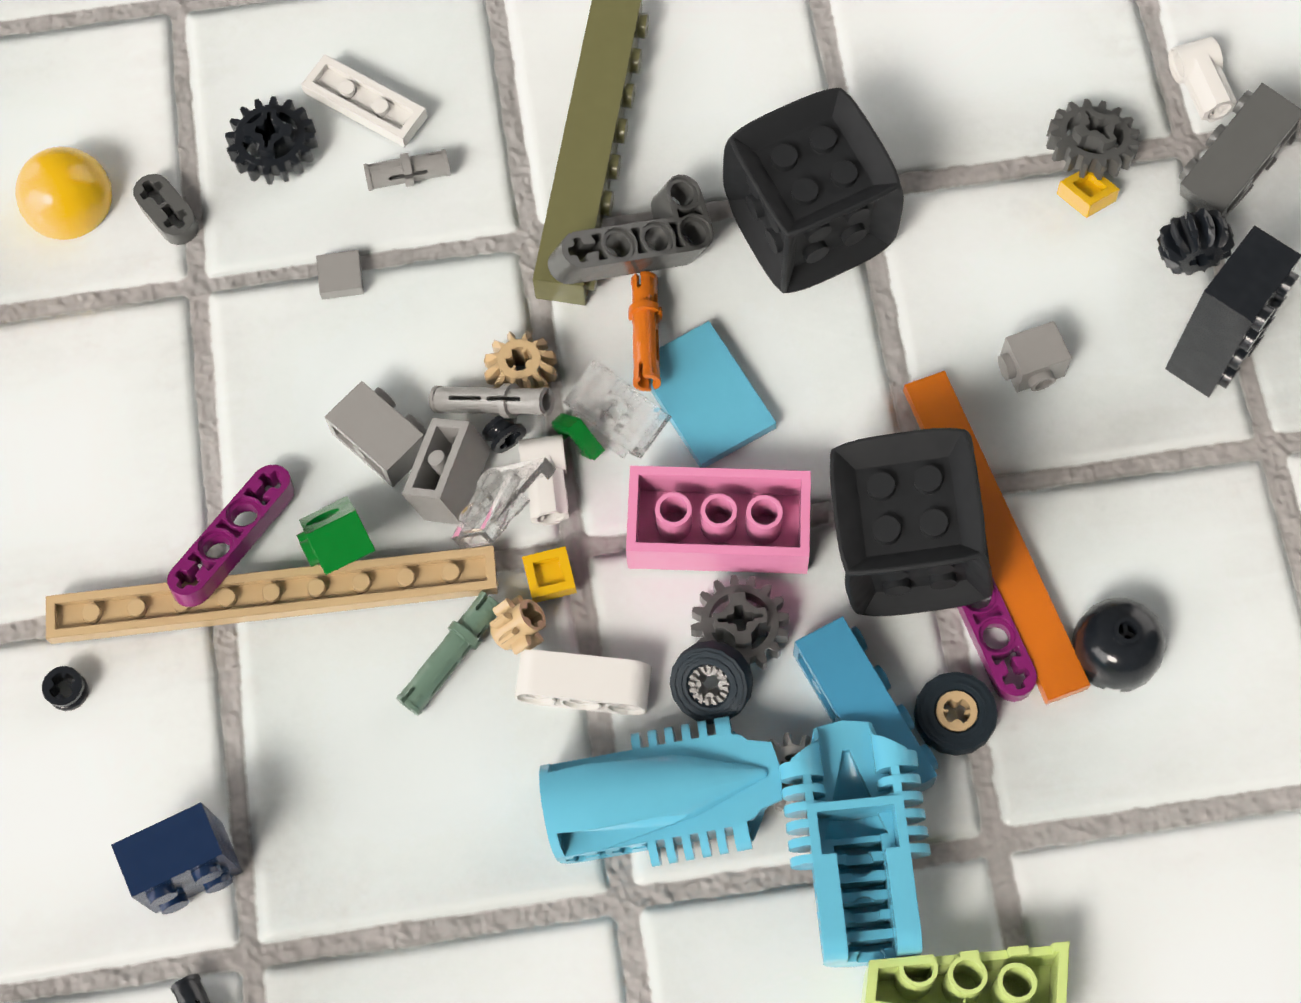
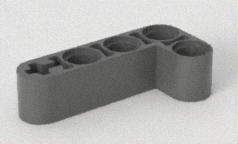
(664, 232)

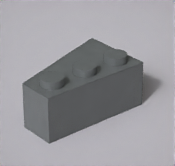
(1241, 150)

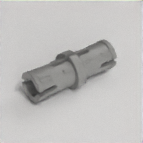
(407, 169)

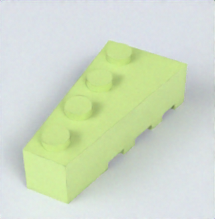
(971, 977)

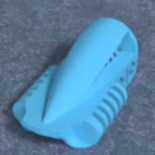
(661, 796)
(858, 840)

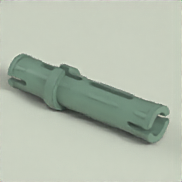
(443, 661)

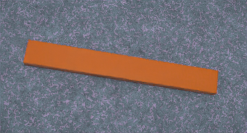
(1011, 564)

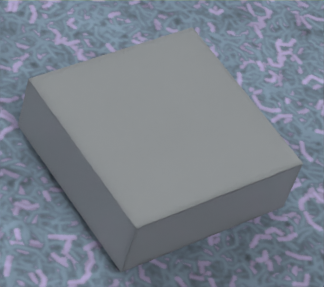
(340, 274)

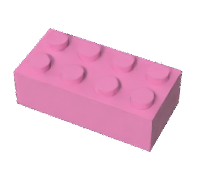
(718, 519)

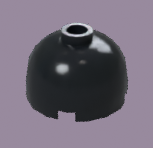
(1119, 644)

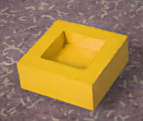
(1087, 193)
(549, 574)

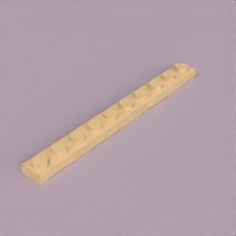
(274, 595)

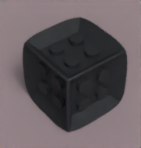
(812, 189)
(910, 522)

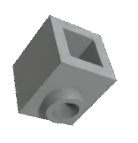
(1034, 358)

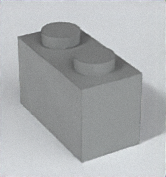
(377, 432)
(446, 470)

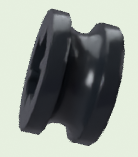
(503, 433)
(51, 690)

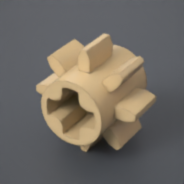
(517, 624)

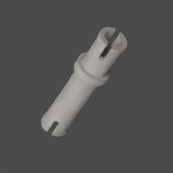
(507, 400)

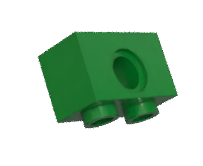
(334, 536)

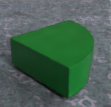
(575, 428)

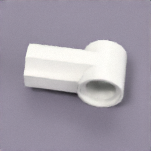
(1200, 69)
(547, 497)

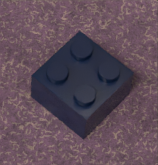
(177, 859)

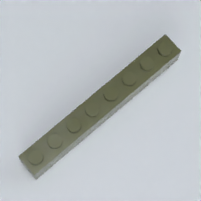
(591, 136)

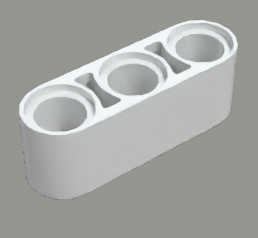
(583, 682)

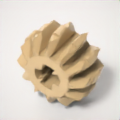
(518, 352)

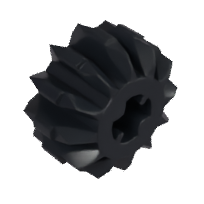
(1195, 241)

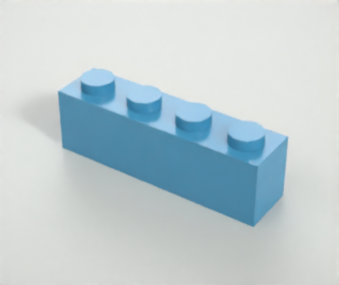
(857, 691)

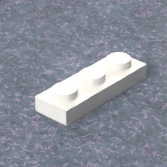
(364, 100)

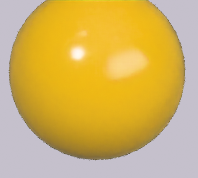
(63, 193)

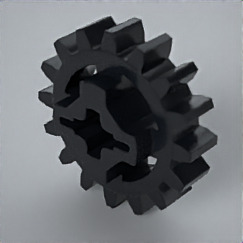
(268, 137)

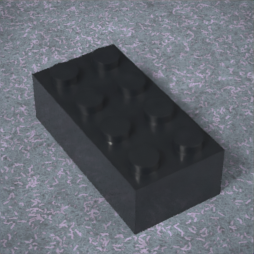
(1234, 312)

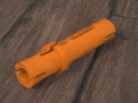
(645, 319)

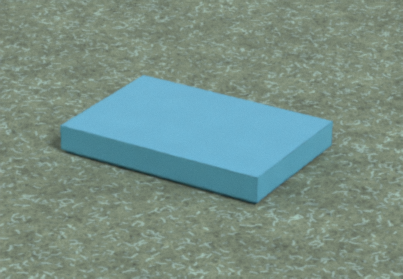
(709, 396)

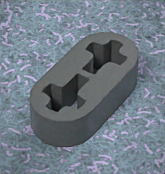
(172, 204)

